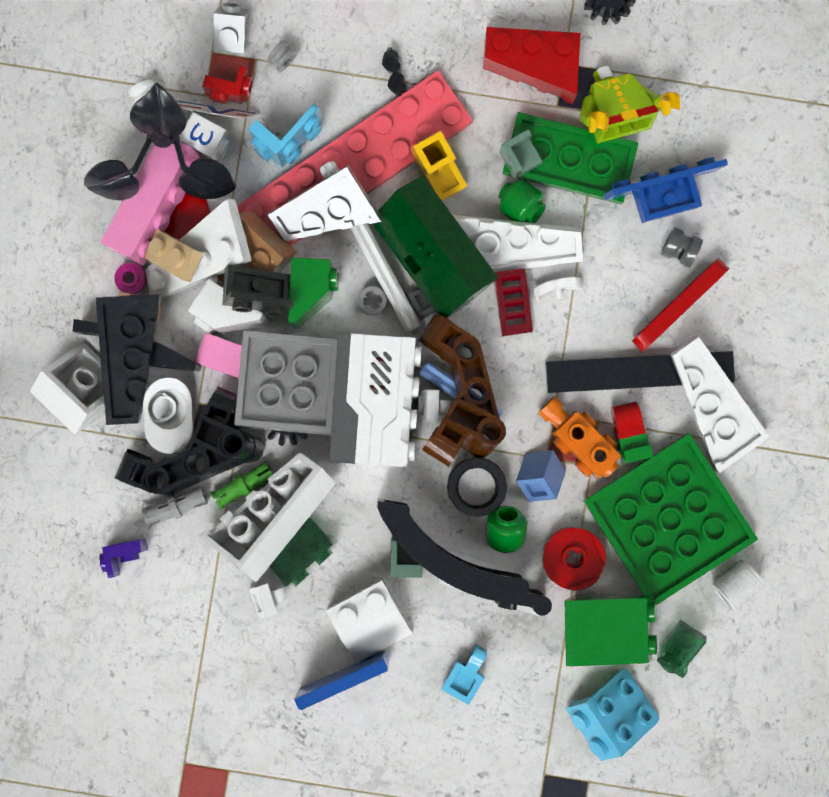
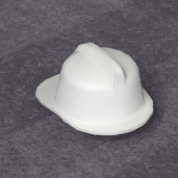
(167, 415)

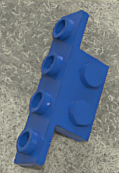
(666, 194)

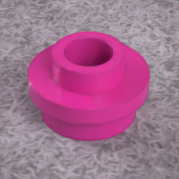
(138, 283)

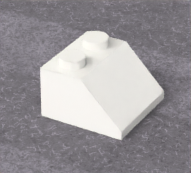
(213, 316)
(72, 388)
(368, 620)

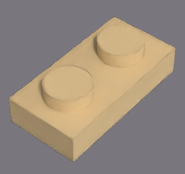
(173, 255)

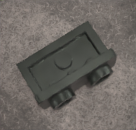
(257, 290)

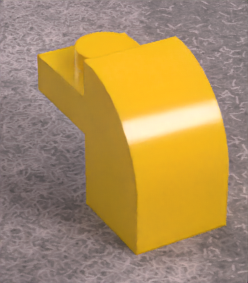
(437, 164)

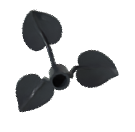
(162, 121)

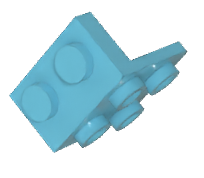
(288, 148)
(614, 716)

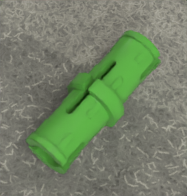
(242, 485)

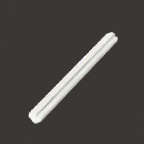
(380, 267)

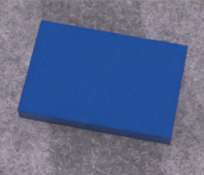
(342, 680)

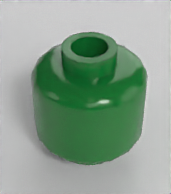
(521, 202)
(506, 529)

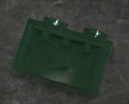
(303, 549)

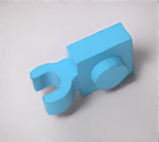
(464, 678)

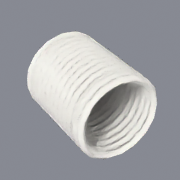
(738, 585)

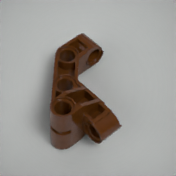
(466, 418)

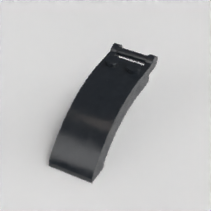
(500, 586)

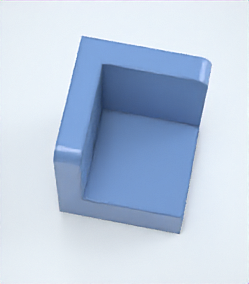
(541, 476)

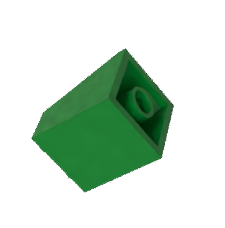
(609, 629)

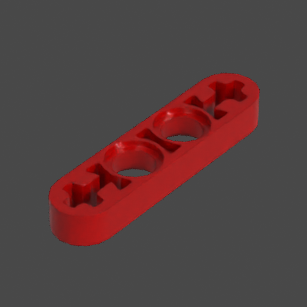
(680, 304)

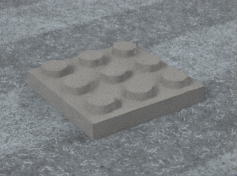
(286, 383)

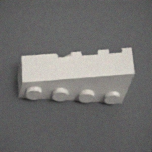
(270, 516)

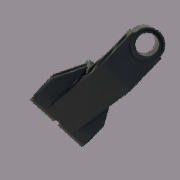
(212, 438)

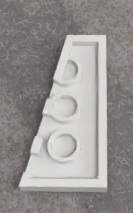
(221, 242)
(522, 244)
(719, 410)

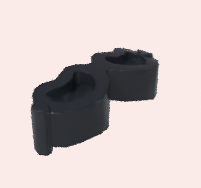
(392, 65)

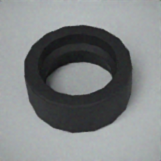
(500, 489)

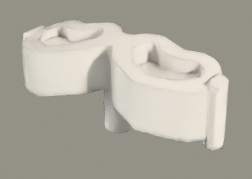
(557, 285)

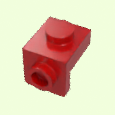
(223, 90)

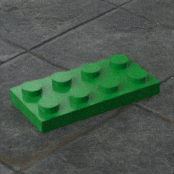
(574, 158)

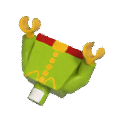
(622, 106)

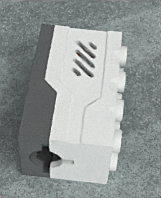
(374, 400)

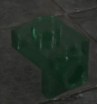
(680, 648)

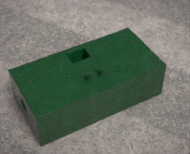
(433, 247)

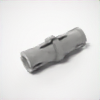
(174, 506)

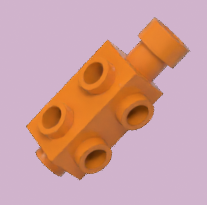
(585, 447)

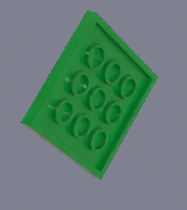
(670, 519)

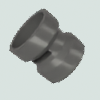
(682, 247)

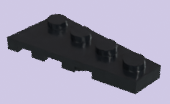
(126, 348)

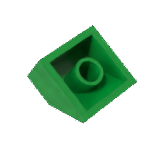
(310, 288)

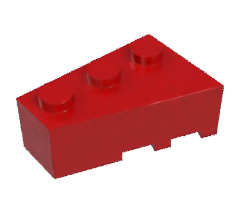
(535, 58)

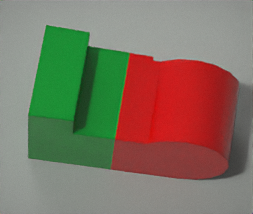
(630, 433)

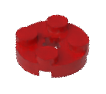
(590, 565)

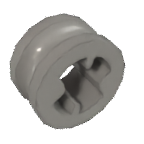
(282, 56)
(377, 293)

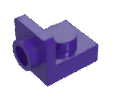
(126, 551)

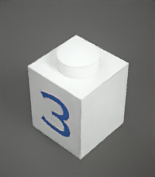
(205, 137)

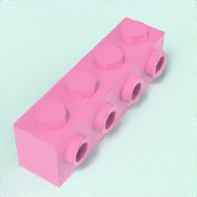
(151, 206)

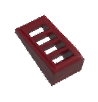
(511, 275)

